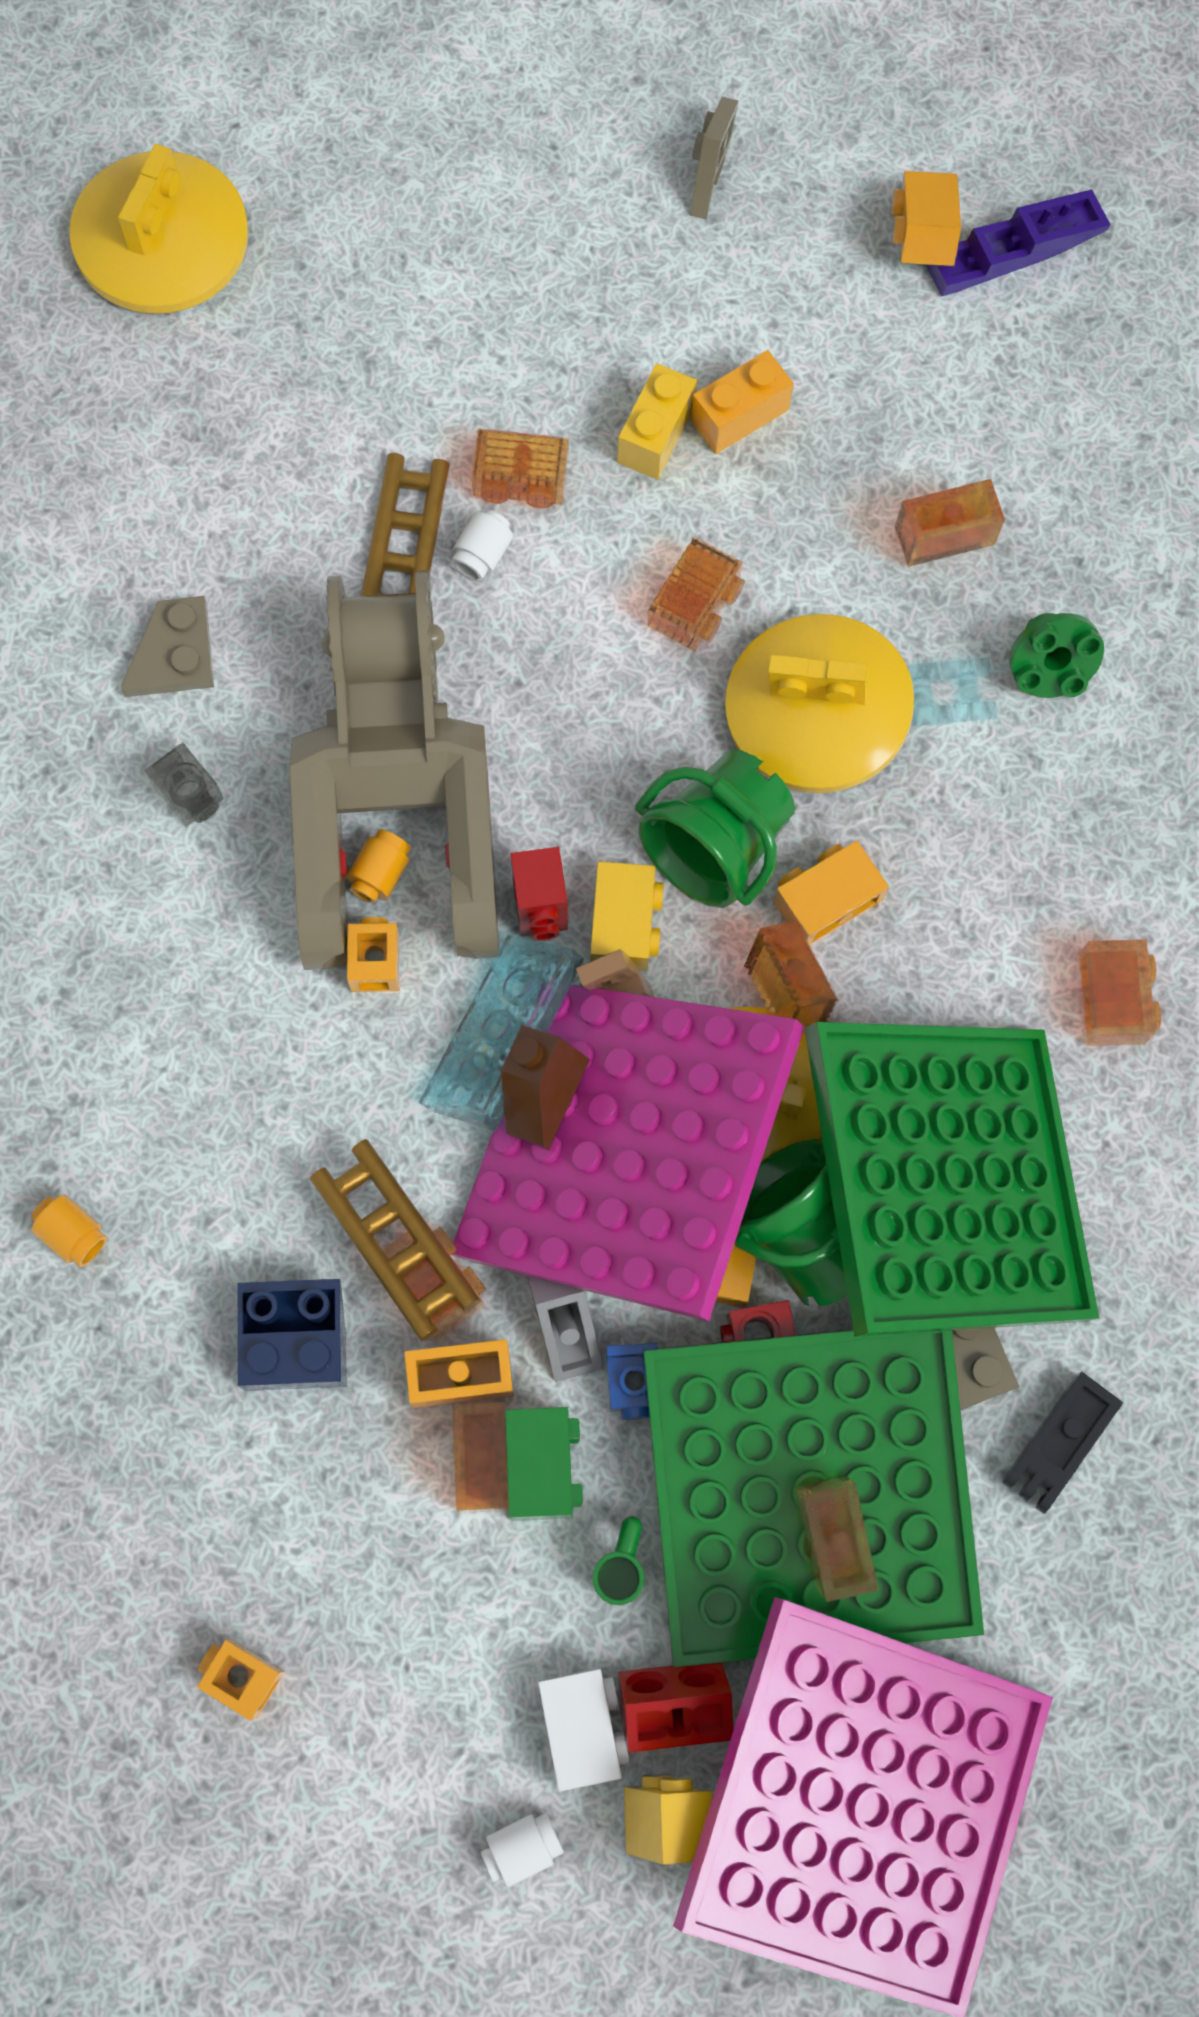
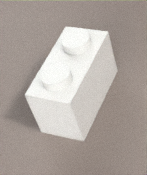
(581, 1729)

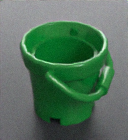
(716, 828)
(794, 1223)

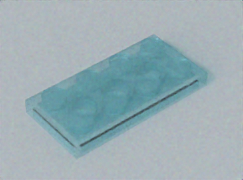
(518, 990)

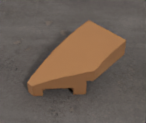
(614, 973)

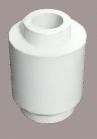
(481, 545)
(521, 1849)

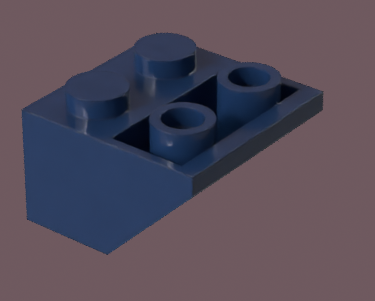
(291, 1335)

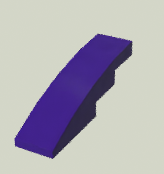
(1025, 239)

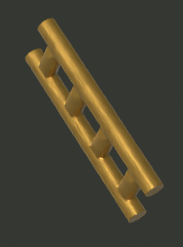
(388, 519)
(390, 1270)

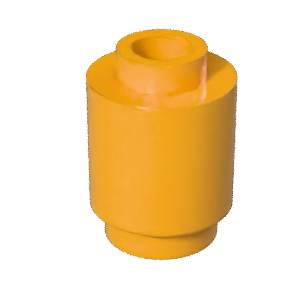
(378, 866)
(68, 1230)

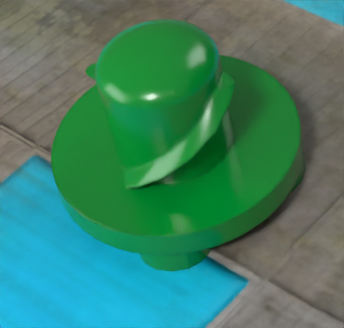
(1056, 655)

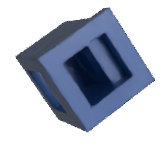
(620, 1362)

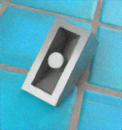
(566, 1329)

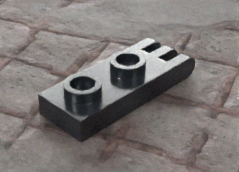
(1063, 1440)

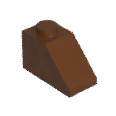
(539, 1085)

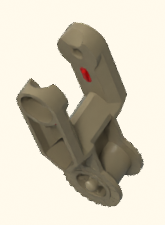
(384, 752)

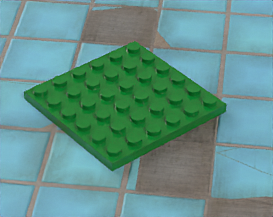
(949, 1178)
(783, 1412)

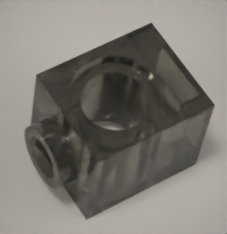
(172, 772)

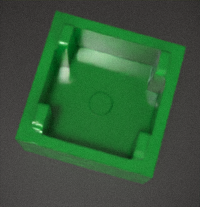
(541, 1463)

